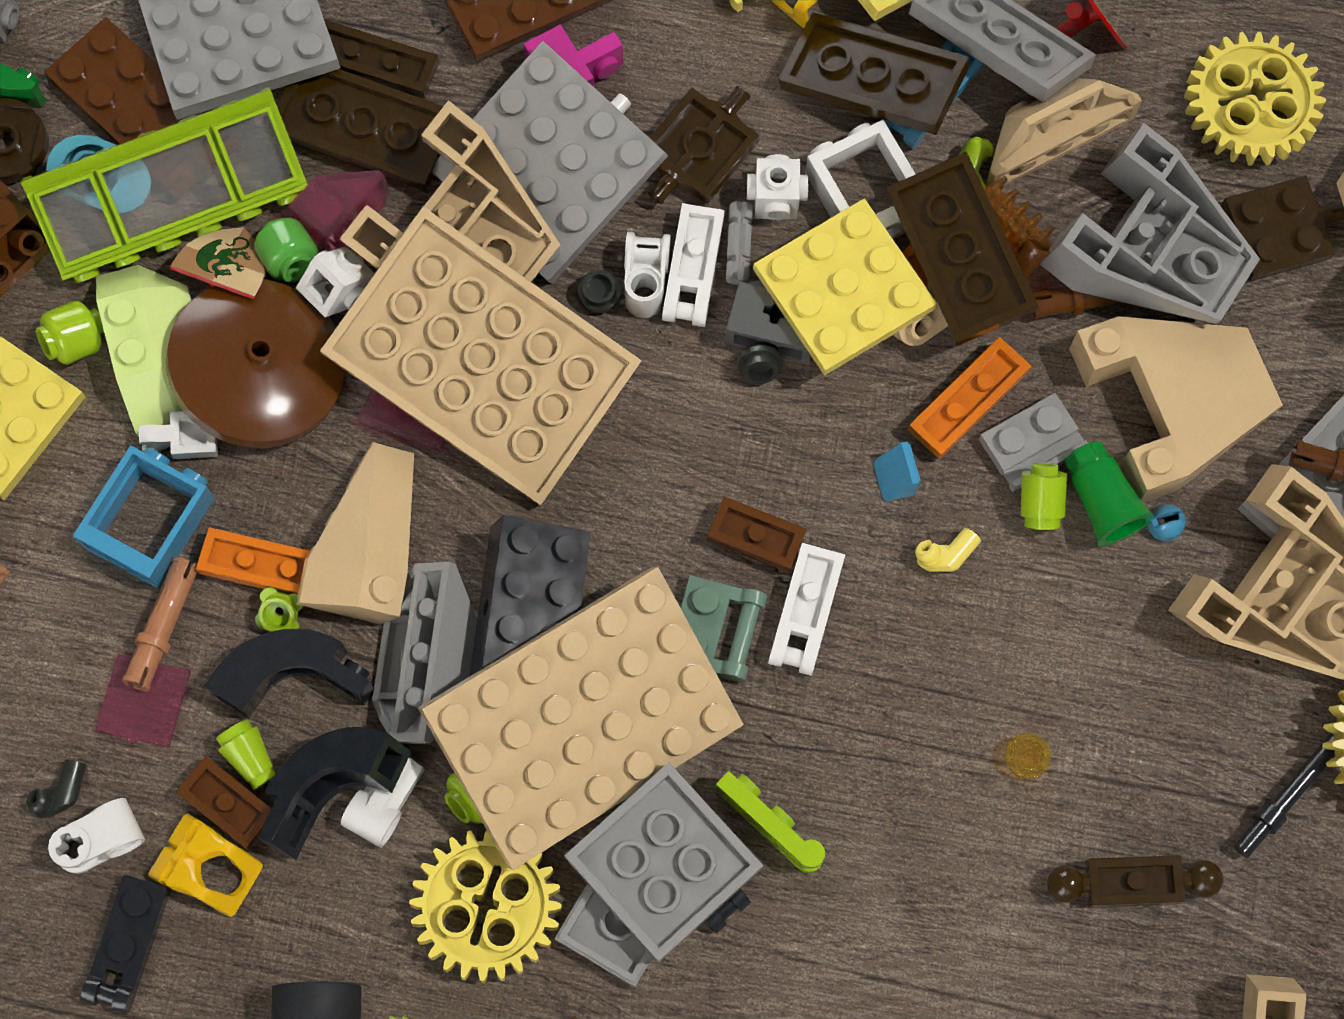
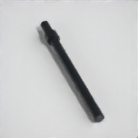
(1272, 815)

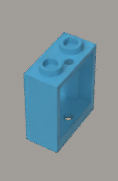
(134, 463)

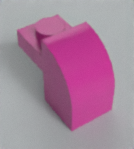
(591, 62)

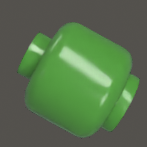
(285, 249)

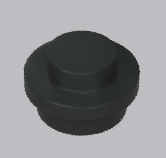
(599, 291)
(759, 364)

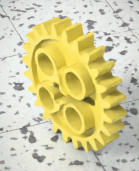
(1254, 98)
(445, 894)

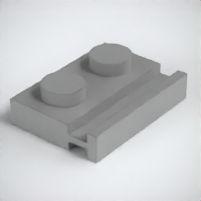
(1033, 436)

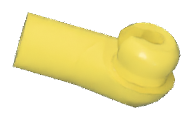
(947, 557)

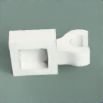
(181, 435)

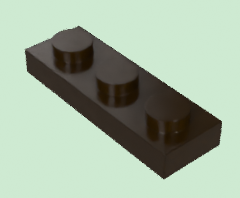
(383, 60)

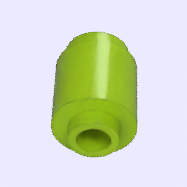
(1043, 496)

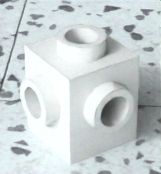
(777, 187)
(334, 280)

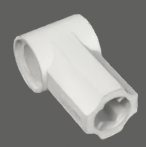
(377, 813)

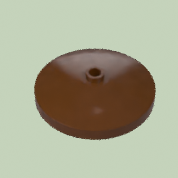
(250, 396)

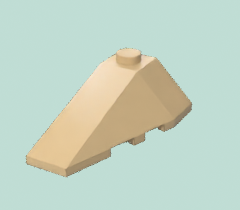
(364, 549)

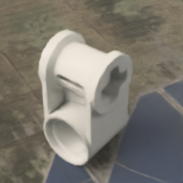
(645, 267)
(102, 836)

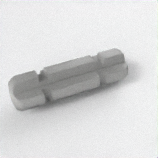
(739, 242)

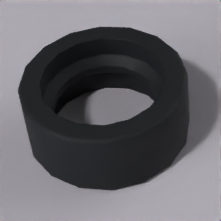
(316, 1000)

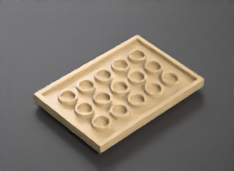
(480, 356)
(581, 717)

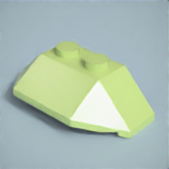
(137, 322)

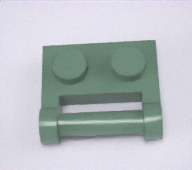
(706, 609)

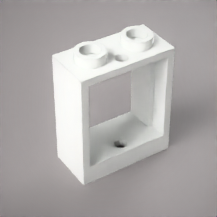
(858, 140)

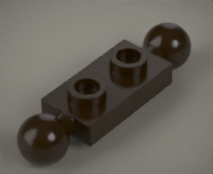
(1135, 881)

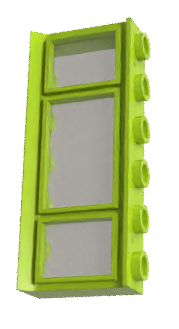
(165, 186)

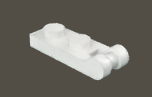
(693, 263)
(807, 607)

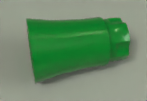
(1106, 494)

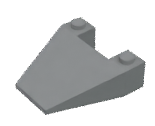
(1169, 248)

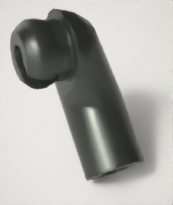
(61, 795)

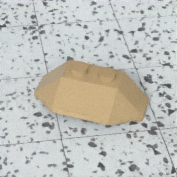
(1050, 129)

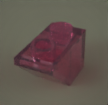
(335, 201)

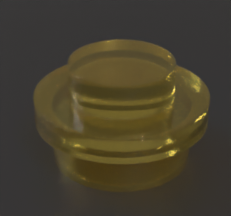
(1027, 756)

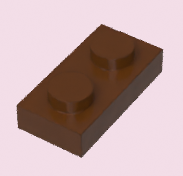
(756, 534)
(225, 802)

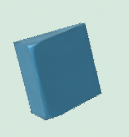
(897, 473)

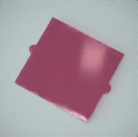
(143, 714)

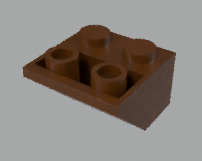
(20, 240)

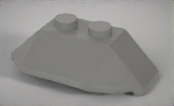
(423, 649)

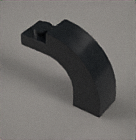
(281, 654)
(320, 772)

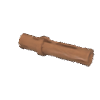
(154, 640)

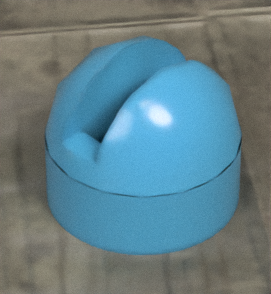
(1170, 530)

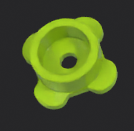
(268, 618)

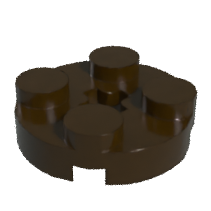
(29, 139)

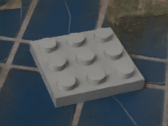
(663, 862)

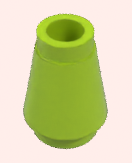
(247, 753)

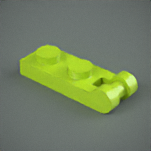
(771, 823)

